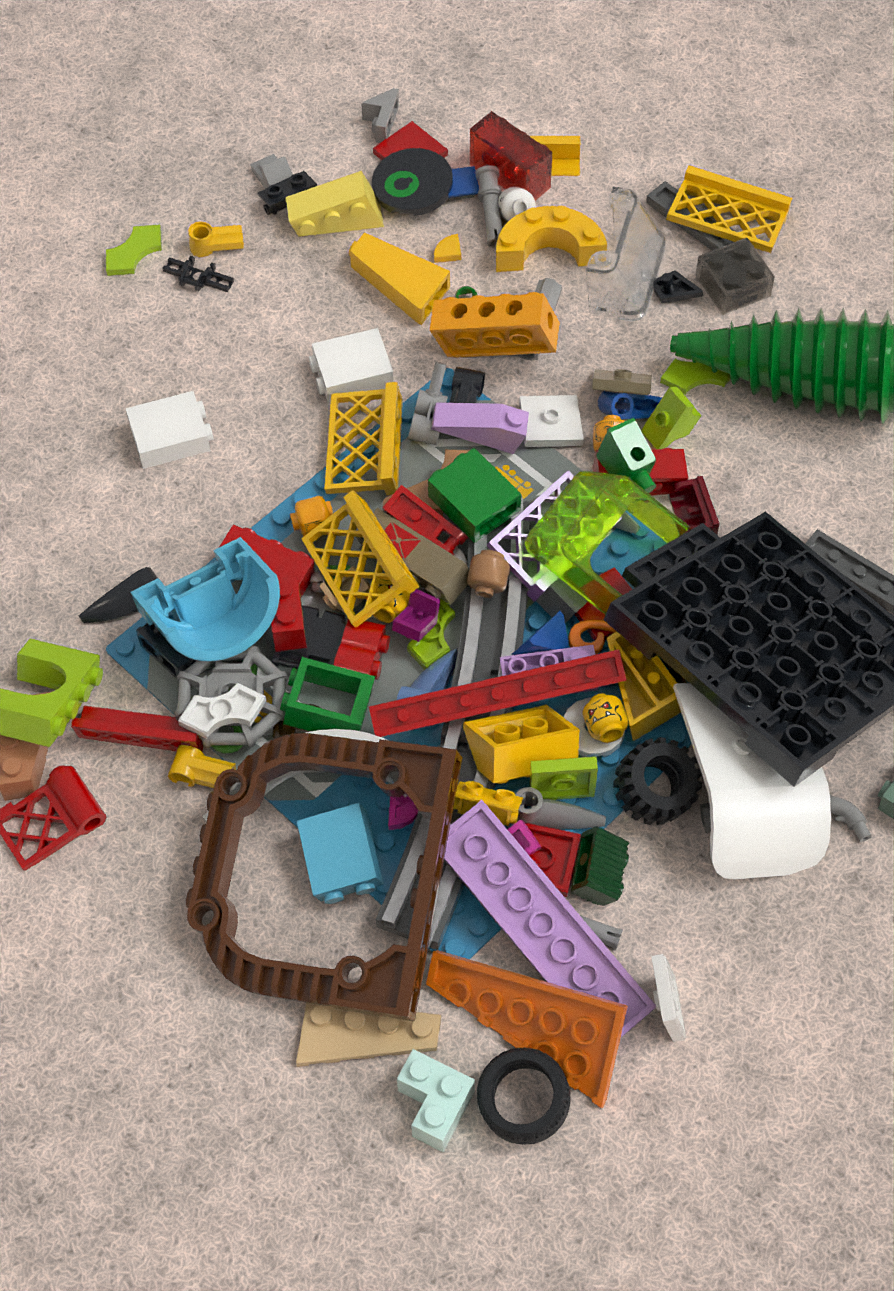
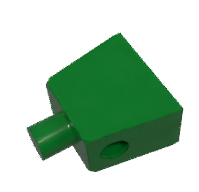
(628, 454)

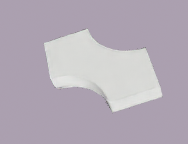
(208, 714)

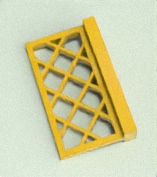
(733, 196)
(388, 434)
(382, 550)

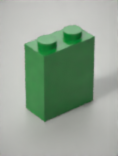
(474, 494)

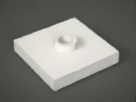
(552, 421)
(667, 998)

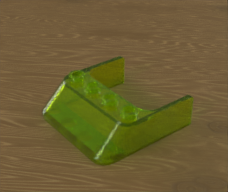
(583, 518)

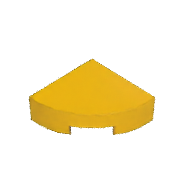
(448, 249)

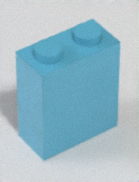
(340, 853)

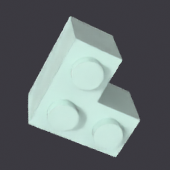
(443, 1095)

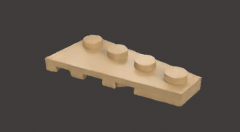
(341, 1035)

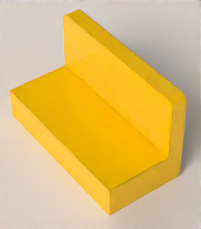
(564, 154)

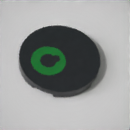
(412, 181)

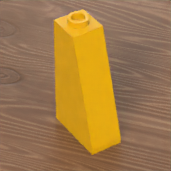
(400, 276)

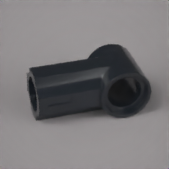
(467, 385)

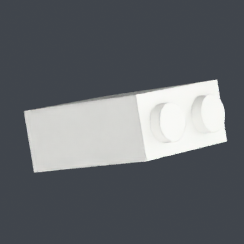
(351, 363)
(169, 429)

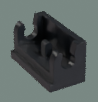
(160, 649)

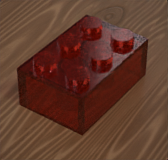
(516, 155)

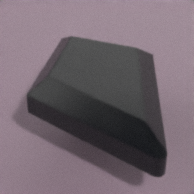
(675, 287)

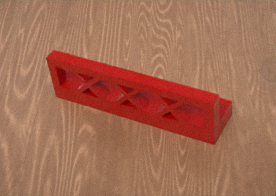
(133, 729)

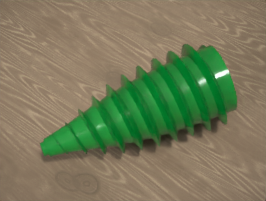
(807, 359)

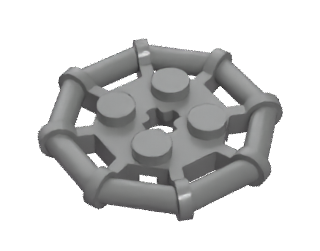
(225, 678)

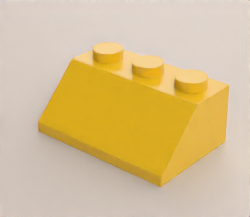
(510, 741)

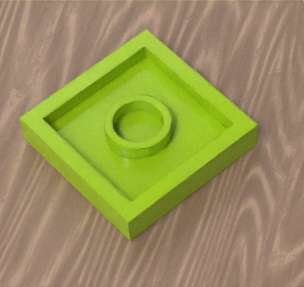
(564, 777)

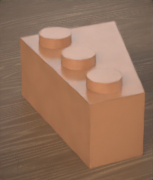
(20, 766)

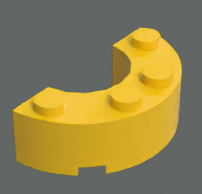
(546, 228)

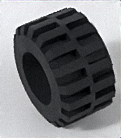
(677, 767)

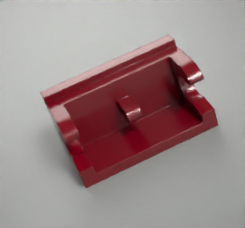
(694, 504)

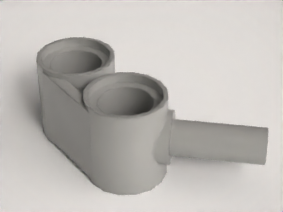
(424, 409)

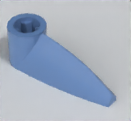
(432, 678)

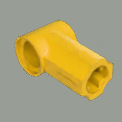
(206, 239)
(194, 767)

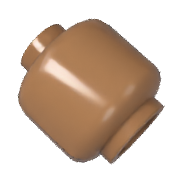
(488, 573)

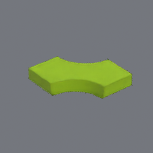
(126, 256)
(689, 375)
(433, 644)

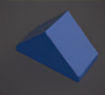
(548, 637)

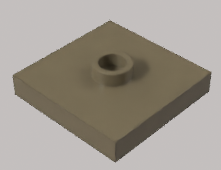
(622, 381)

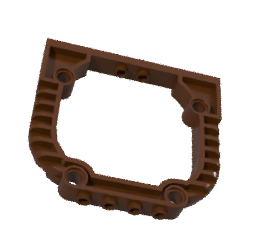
(394, 978)

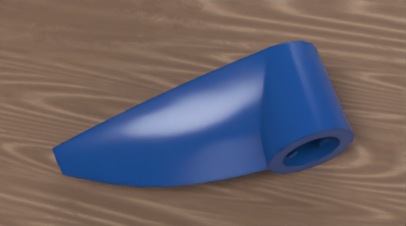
(627, 404)

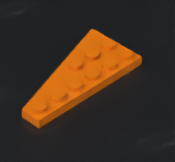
(530, 1013)

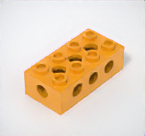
(495, 325)

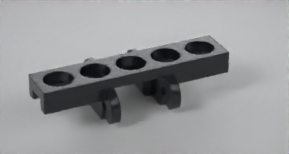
(204, 278)

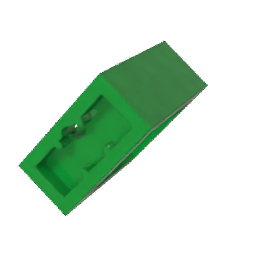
(331, 676)

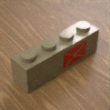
(430, 565)

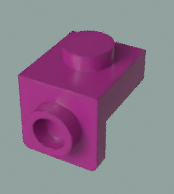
(418, 617)

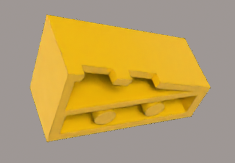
(648, 691)

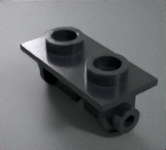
(276, 194)

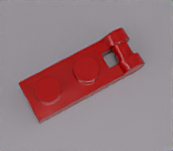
(423, 519)

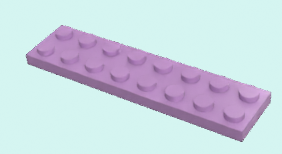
(537, 913)

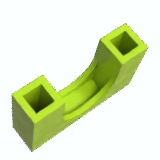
(45, 716)

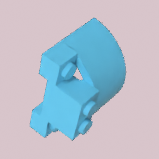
(207, 612)

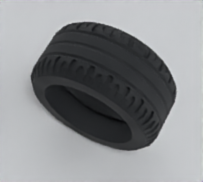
(523, 1059)

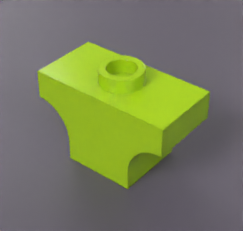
(671, 419)

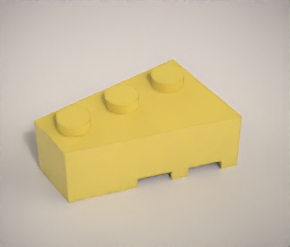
(335, 207)

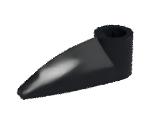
(118, 600)

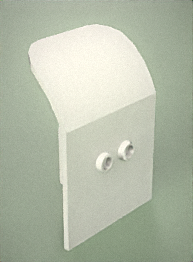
(755, 815)

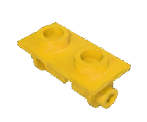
(501, 802)

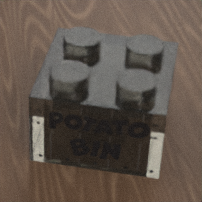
(734, 276)

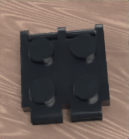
(322, 639)

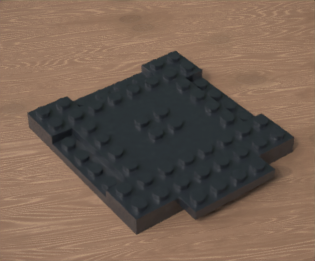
(765, 638)

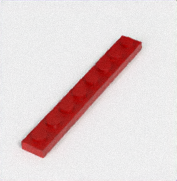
(497, 693)

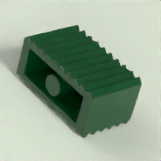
(600, 866)

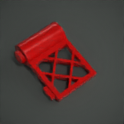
(72, 803)

